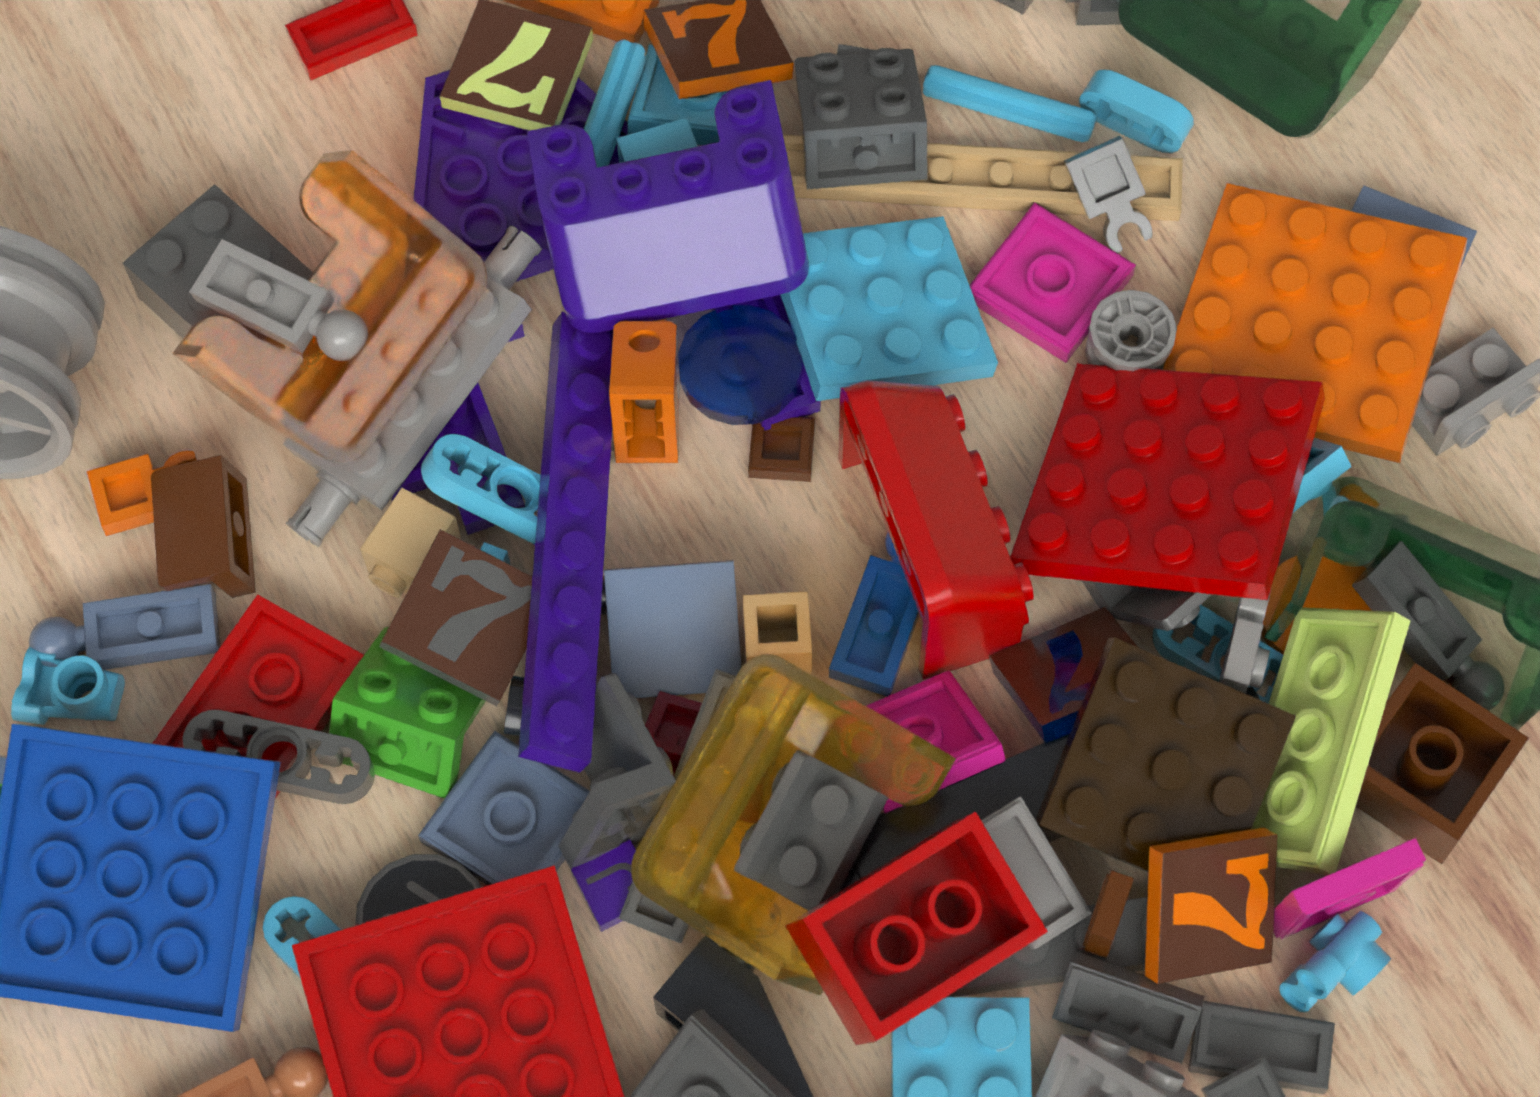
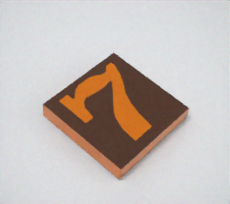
(717, 45)
(1210, 904)

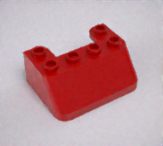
(937, 519)

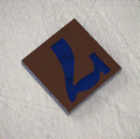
(1054, 669)

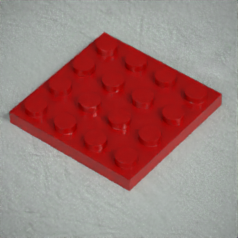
(1170, 480)
(460, 999)

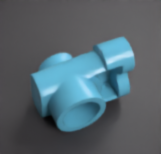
(58, 690)
(1343, 956)

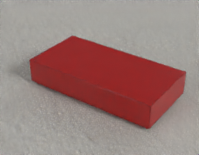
(349, 33)

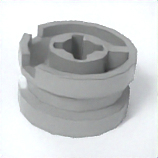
(1126, 315)

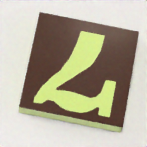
(516, 66)

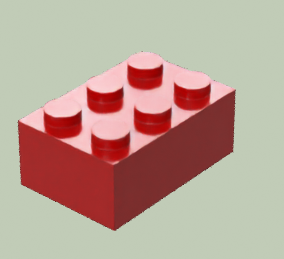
(916, 929)

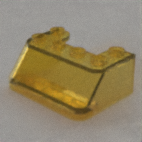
(727, 783)

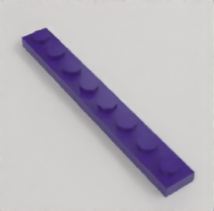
(568, 552)

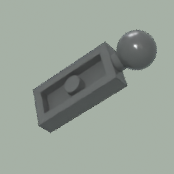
(1437, 632)

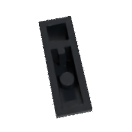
(735, 998)

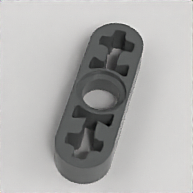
(330, 752)

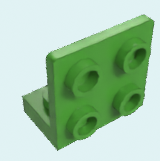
(405, 720)

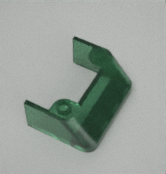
(1362, 519)

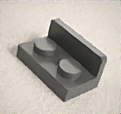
(809, 831)

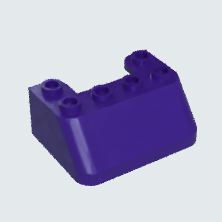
(675, 225)

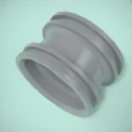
(46, 334)

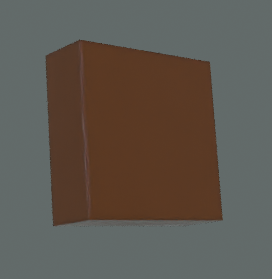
(783, 450)
(1107, 913)

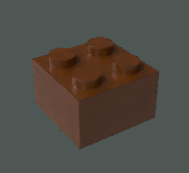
(1434, 762)

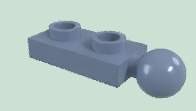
(135, 629)

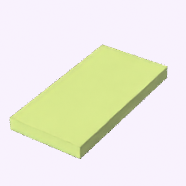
(1337, 686)

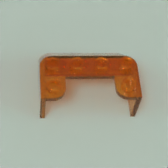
(387, 266)

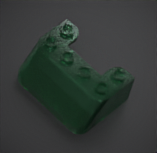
(1273, 55)

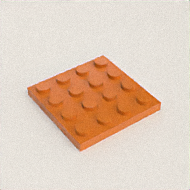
(1323, 300)

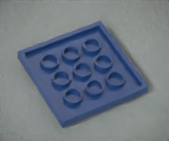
(131, 875)

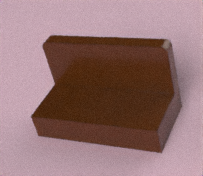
(203, 526)

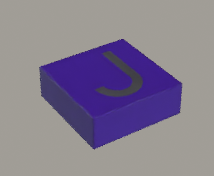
(606, 883)

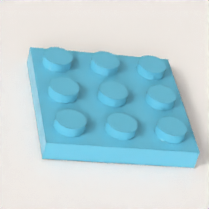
(887, 309)

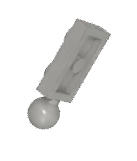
(277, 303)

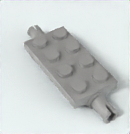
(428, 405)

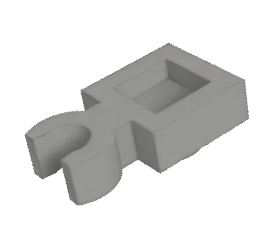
(1244, 660)

